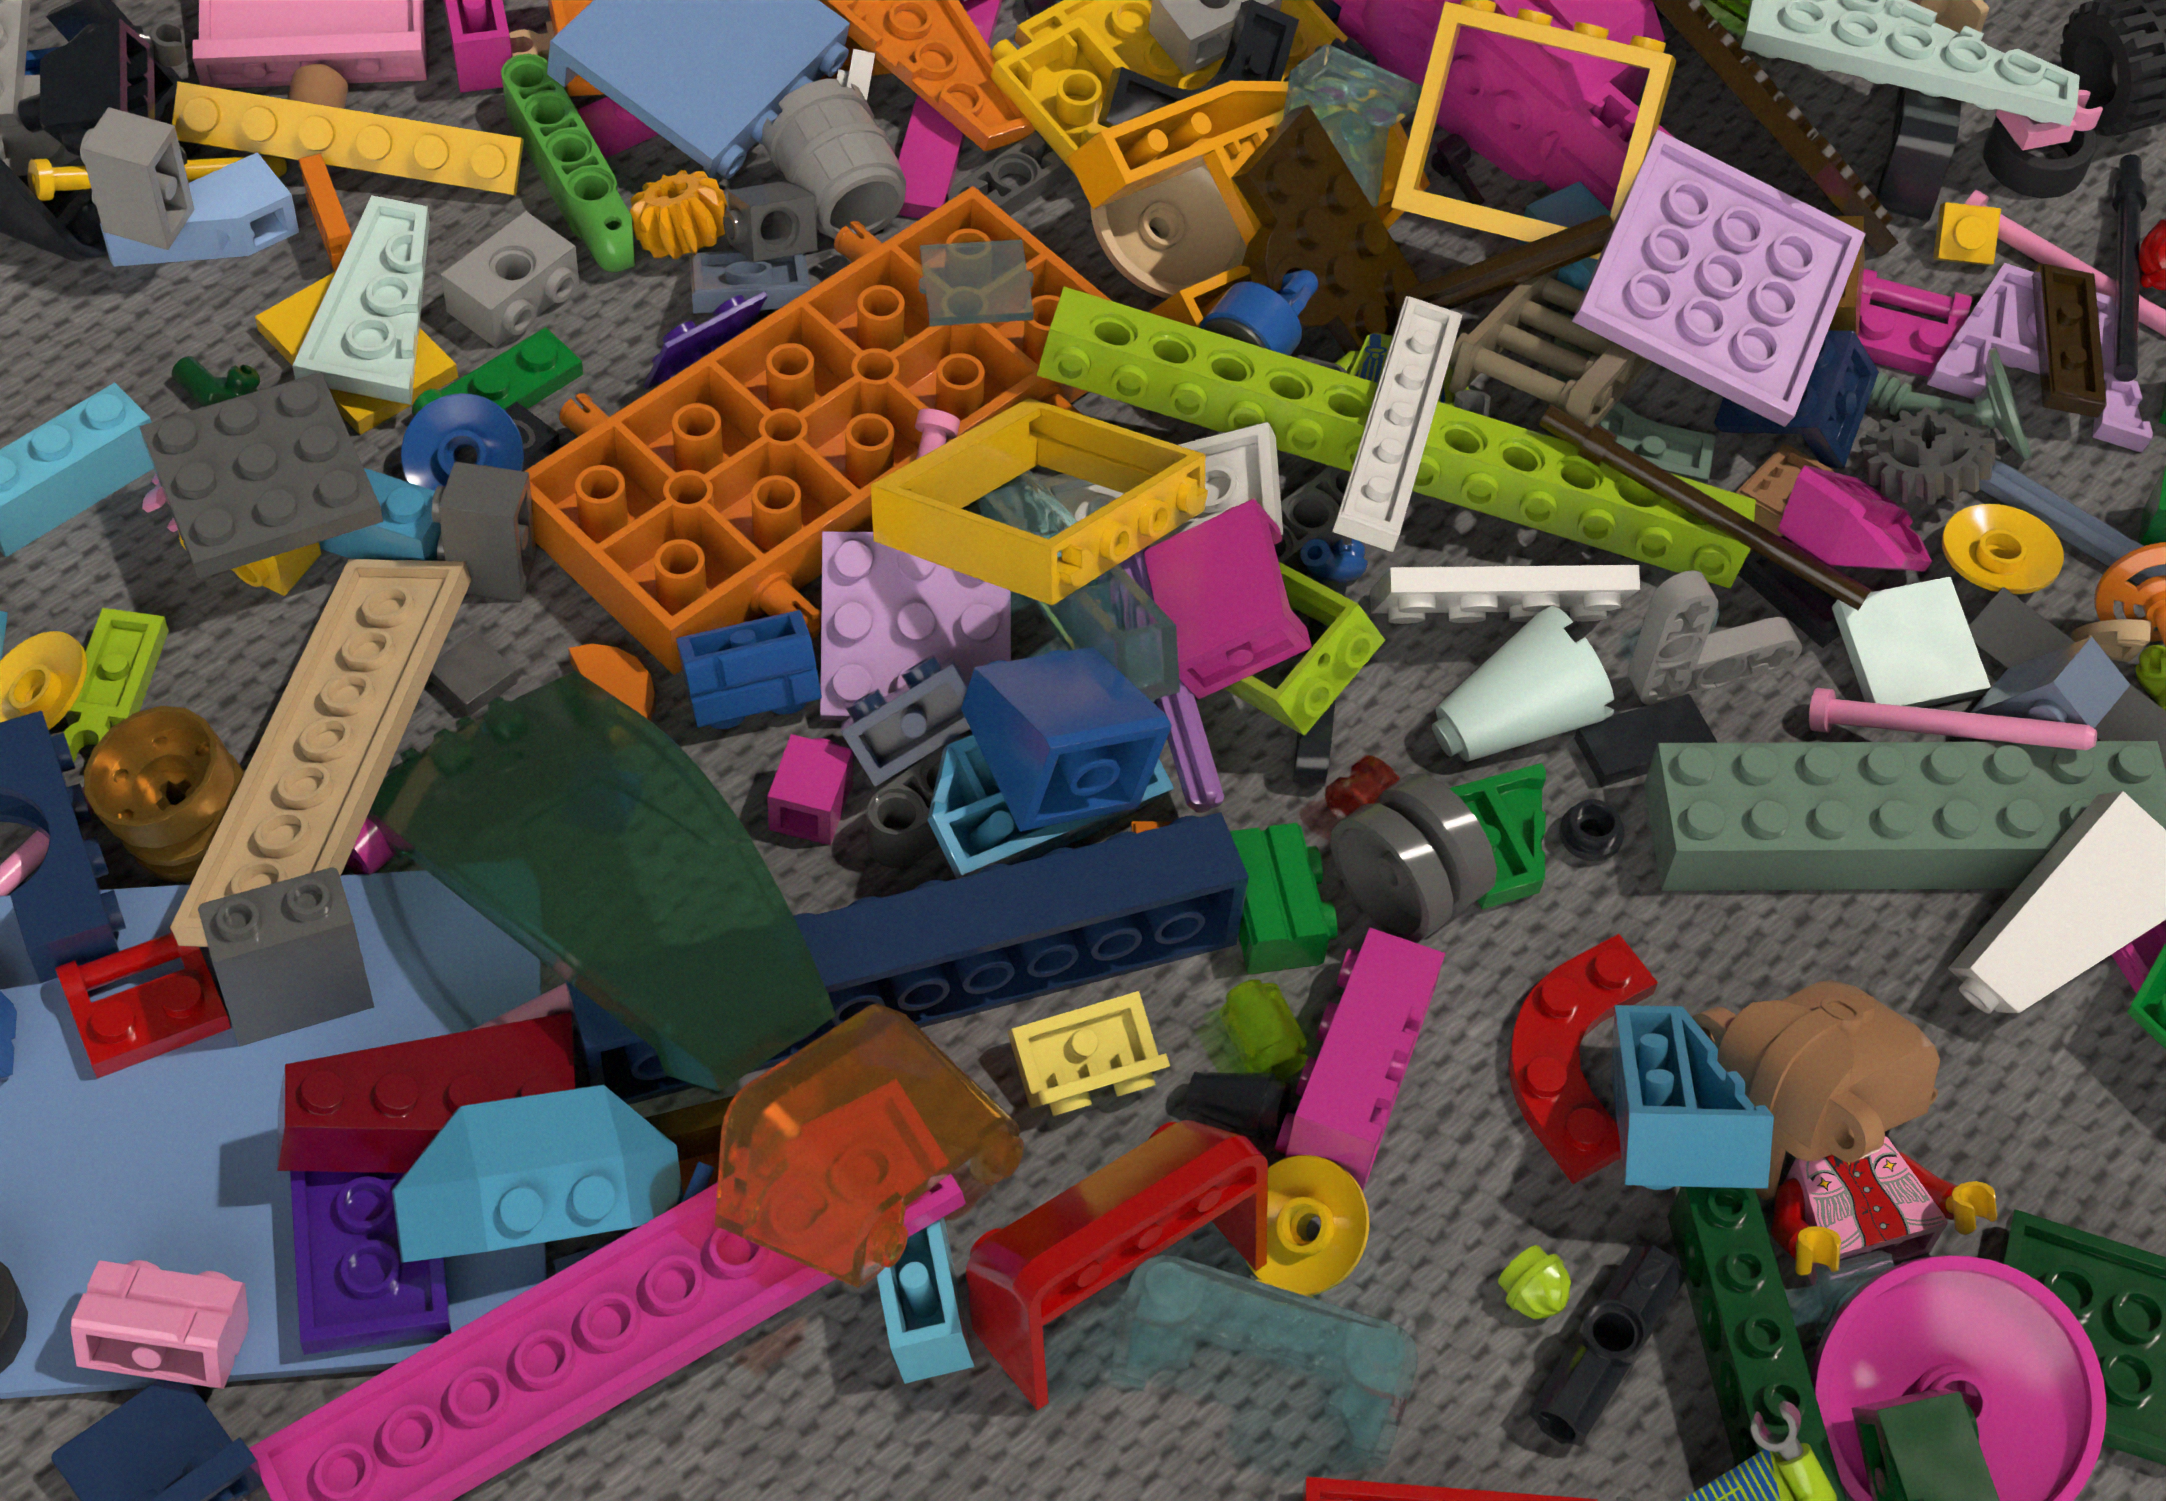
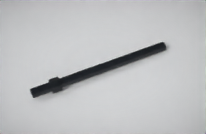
(2128, 201)

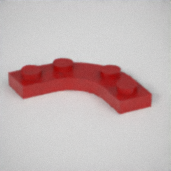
(1547, 1053)

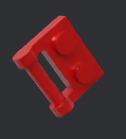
(149, 1016)

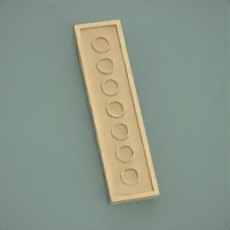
(331, 731)

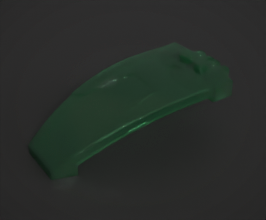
(614, 871)

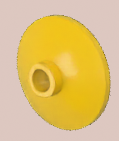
(2002, 548)
(42, 675)
(1298, 1192)

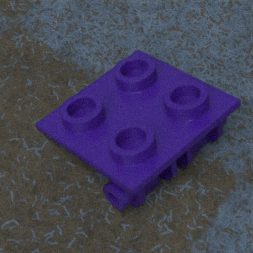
(691, 343)

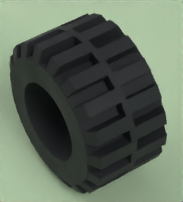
(2120, 61)

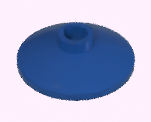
(455, 423)

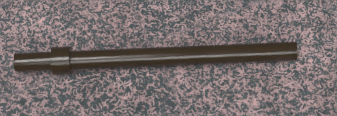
(1600, 447)

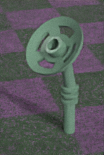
(1993, 408)

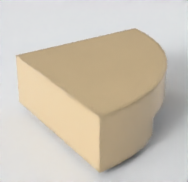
(2118, 638)

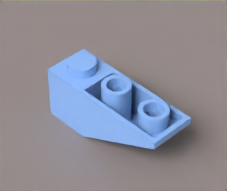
(234, 216)

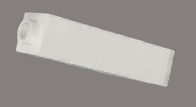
(2073, 910)

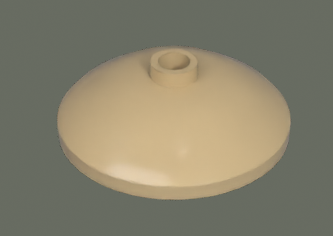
(1193, 227)

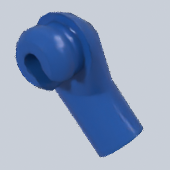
(1341, 563)

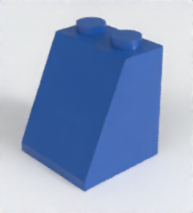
(1064, 735)

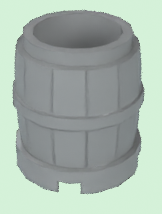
(838, 154)

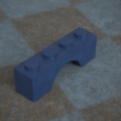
(61, 904)

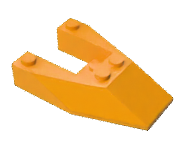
(1211, 130)

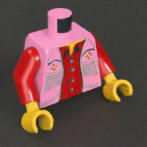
(1878, 1203)

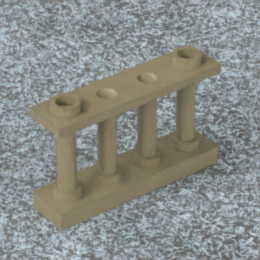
(1600, 379)

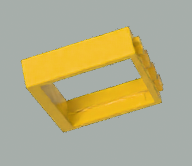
(1534, 28)
(923, 501)

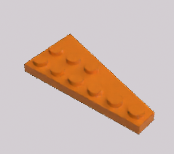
(941, 59)

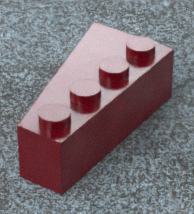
(391, 1100)

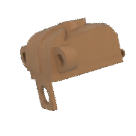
(1827, 1069)

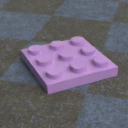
(893, 612)

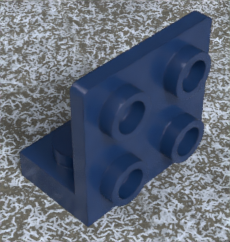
(1830, 404)
(158, 1449)

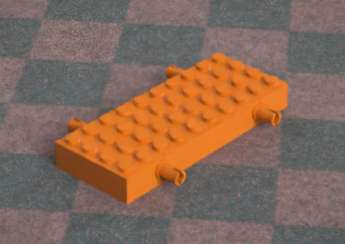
(723, 477)

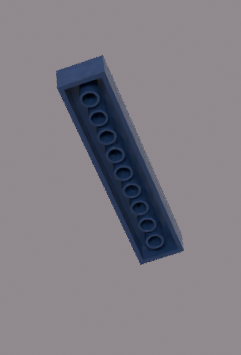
(986, 940)

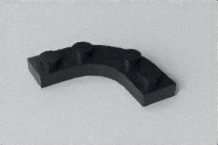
(1255, 53)

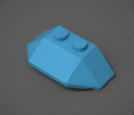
(978, 826)
(534, 1175)

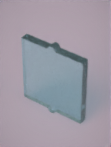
(976, 282)

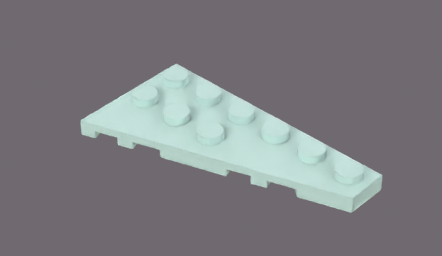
(1906, 48)

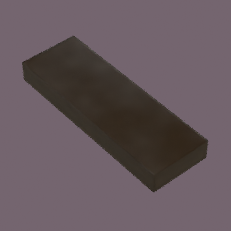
(2068, 340)

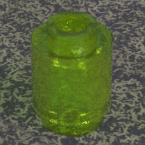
(1264, 1029)

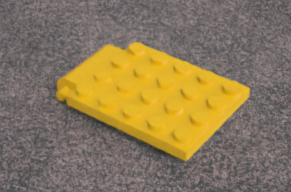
(1076, 44)

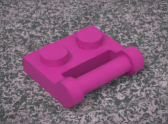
(1905, 339)

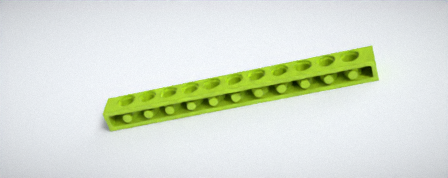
(1323, 418)

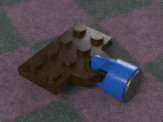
(1317, 250)

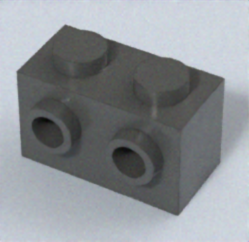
(489, 526)

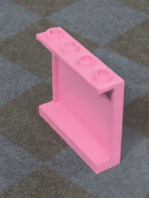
(270, 39)

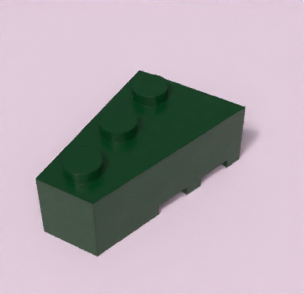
(1923, 1449)

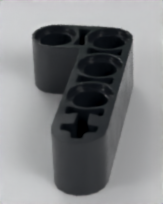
(1919, 153)

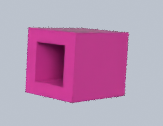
(810, 789)

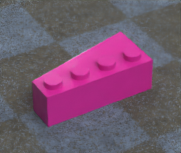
(1363, 1053)

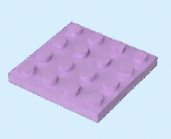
(1720, 278)

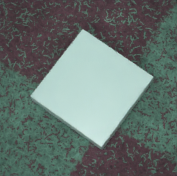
(1912, 646)

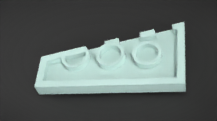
(372, 310)

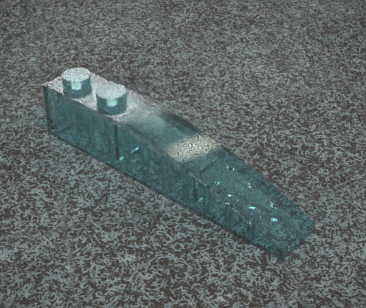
(1105, 613)

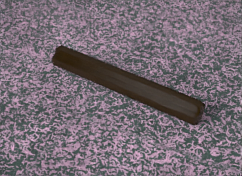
(1513, 266)

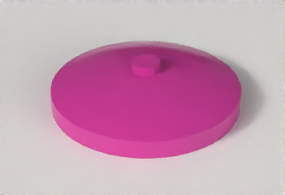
(1978, 1333)

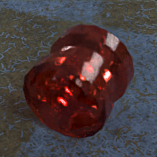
(1366, 782)

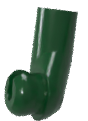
(211, 389)

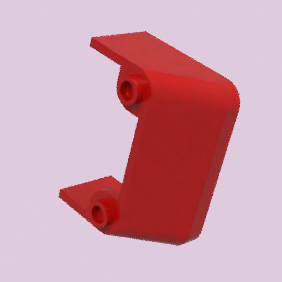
(1105, 1230)

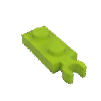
(118, 674)

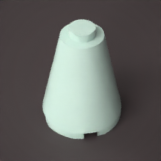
(1526, 692)

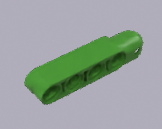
(568, 161)

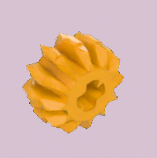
(678, 214)

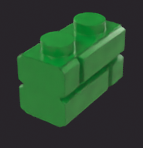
(1282, 910)

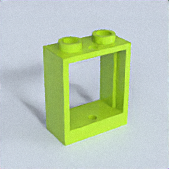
(1326, 666)

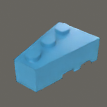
(1680, 1109)

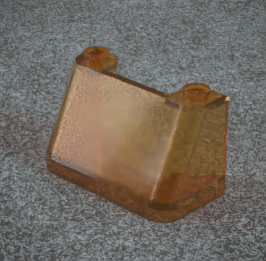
(850, 1136)

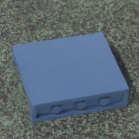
(701, 67)

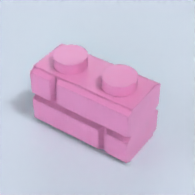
(160, 1323)

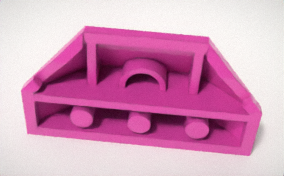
(1850, 524)

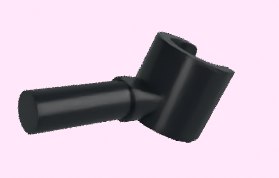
(1449, 160)

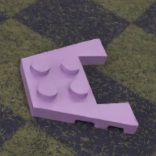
(2007, 321)

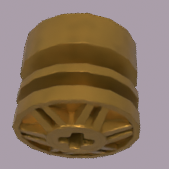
(162, 788)

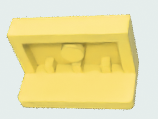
(1086, 1051)

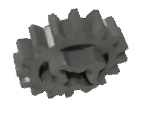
(1929, 455)

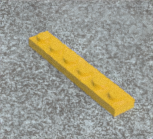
(347, 138)

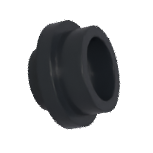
(1597, 816)

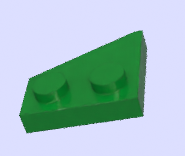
(1515, 826)

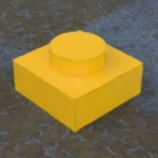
(1967, 233)

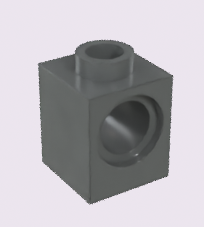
(793, 223)

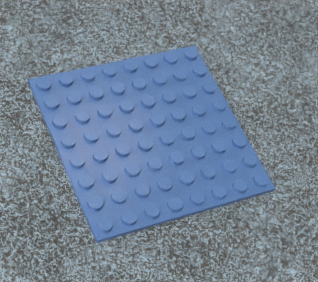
(184, 1147)

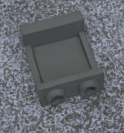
(286, 955)

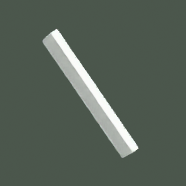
(1398, 425)

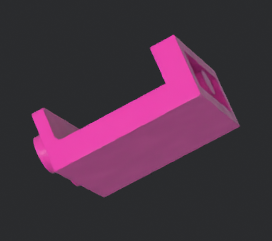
(1226, 598)

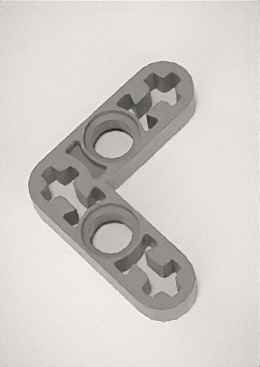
(1681, 657)

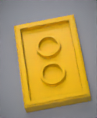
(288, 324)

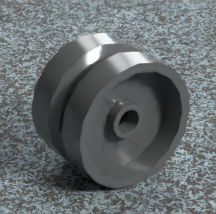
(1413, 857)

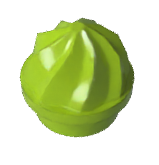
(1536, 1283)

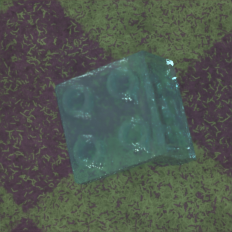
(1355, 108)

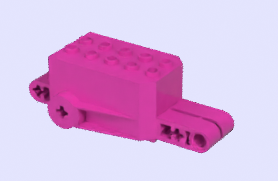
(1520, 101)

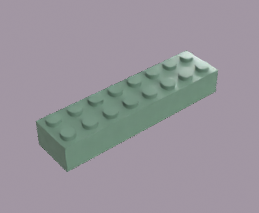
(1878, 810)

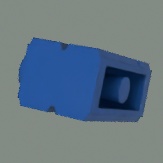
(749, 670)

